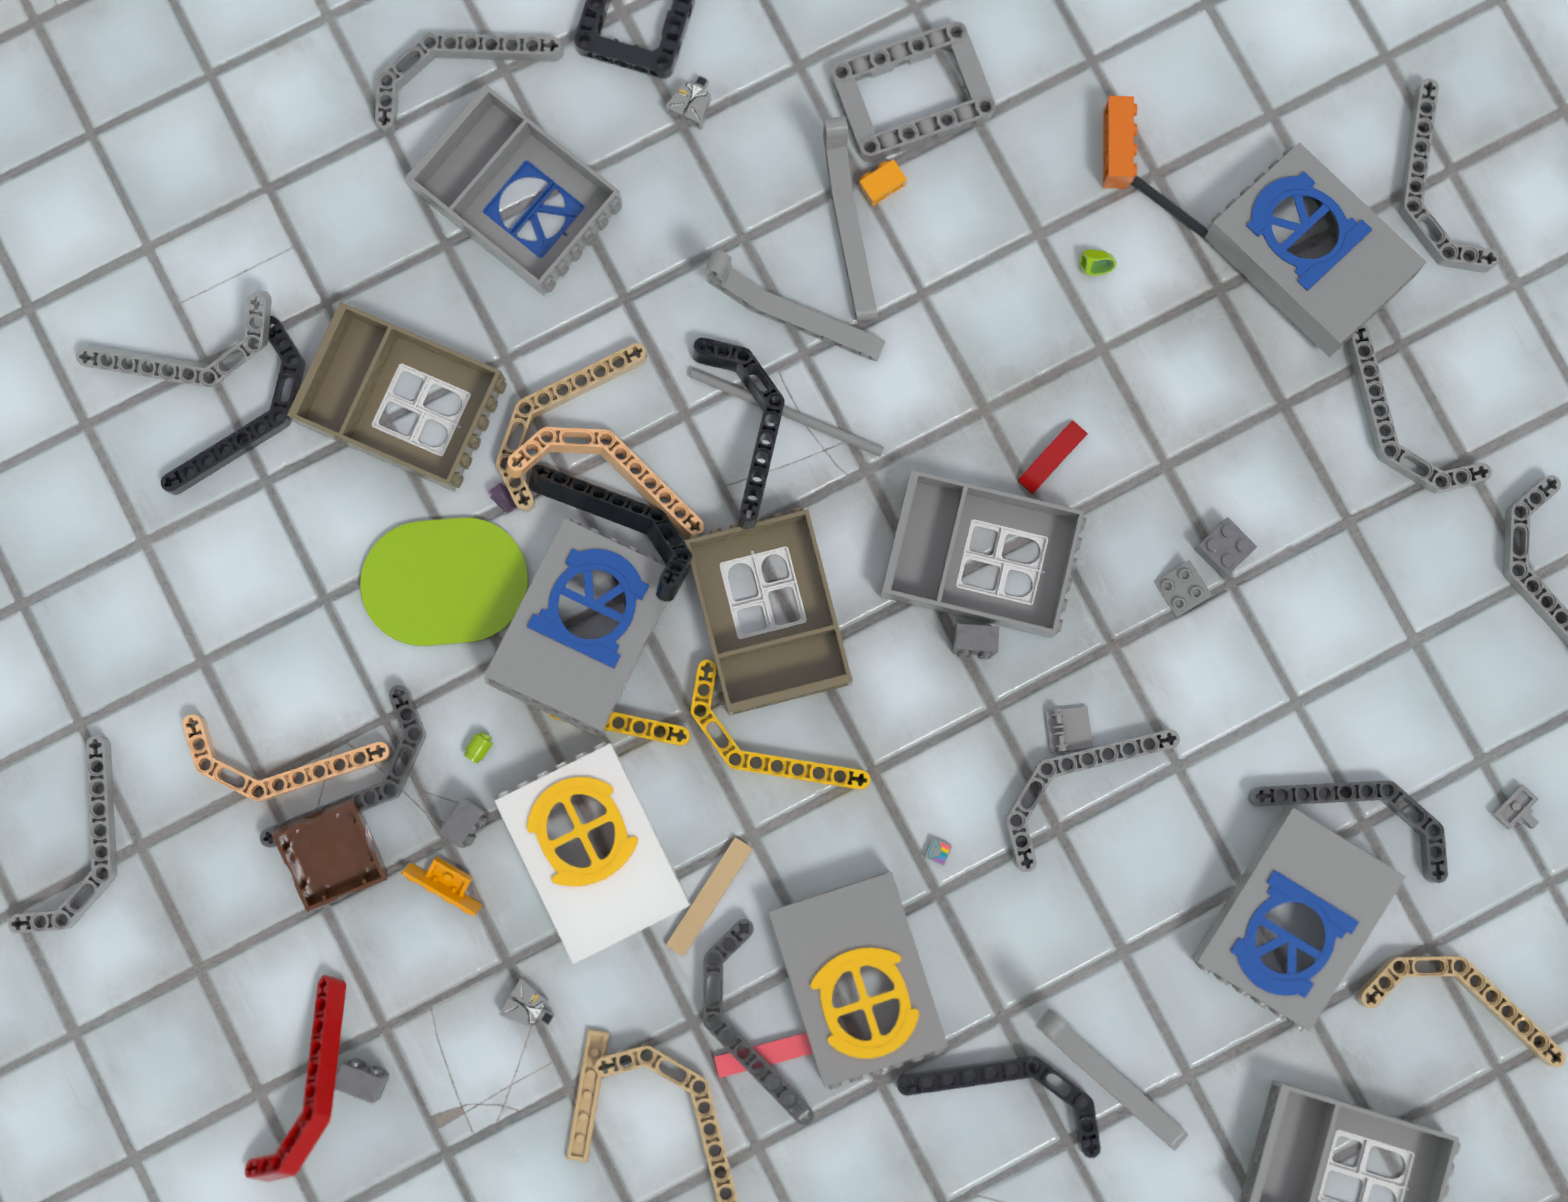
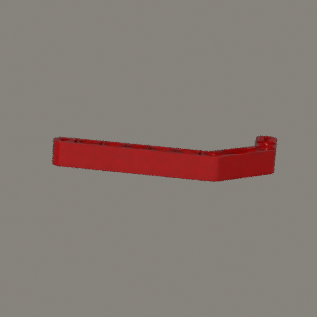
(318, 1088)

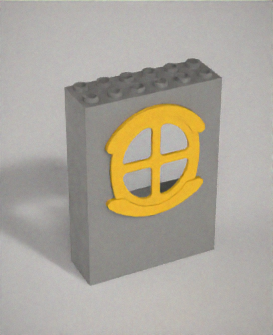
(841, 934)

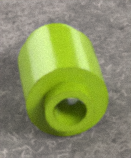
(478, 747)

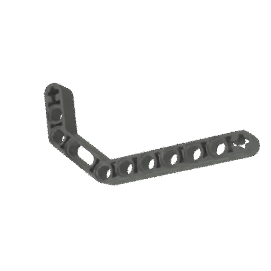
(390, 776)
(1375, 794)
(738, 1040)

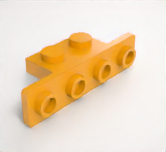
(445, 882)

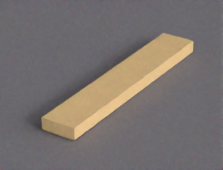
(709, 896)
(587, 1096)

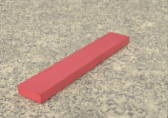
(771, 1052)

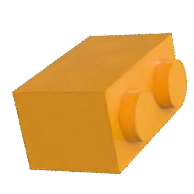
(882, 182)

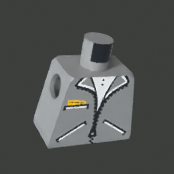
(690, 103)
(527, 1005)

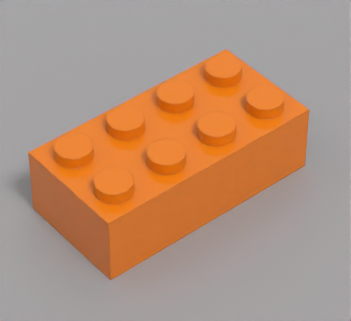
(1119, 142)

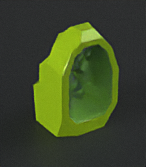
(1096, 262)

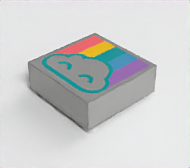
(938, 851)

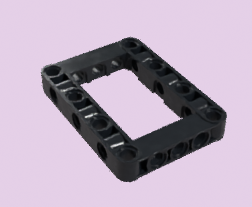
(628, 55)

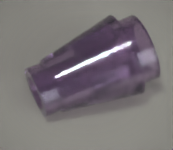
(502, 497)

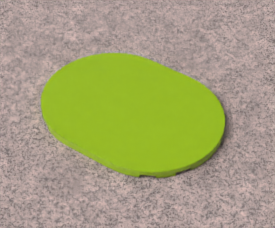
(444, 581)

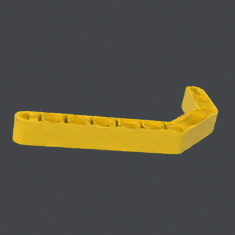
(648, 733)
(767, 760)

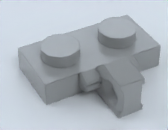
(1517, 809)

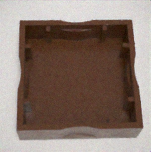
(330, 854)

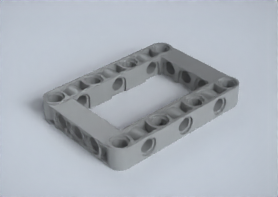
(924, 128)

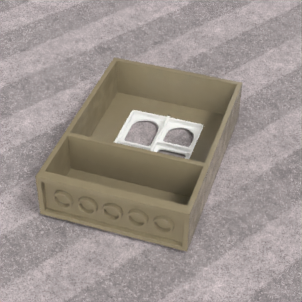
(356, 379)
(781, 659)

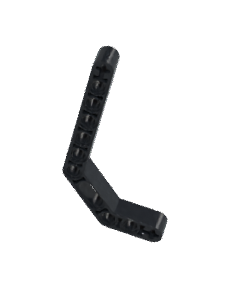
(764, 400)
(250, 429)
(624, 512)
(1002, 1076)

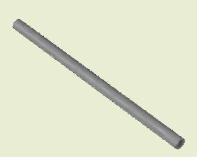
(789, 413)

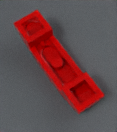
(1052, 457)

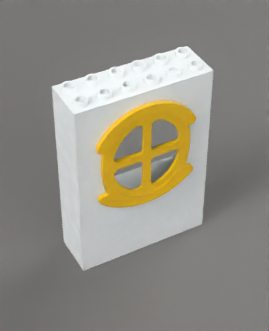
(612, 895)

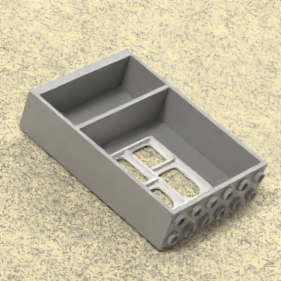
(935, 543)
(1300, 1139)

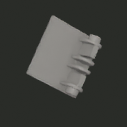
(1183, 588)
(1069, 729)

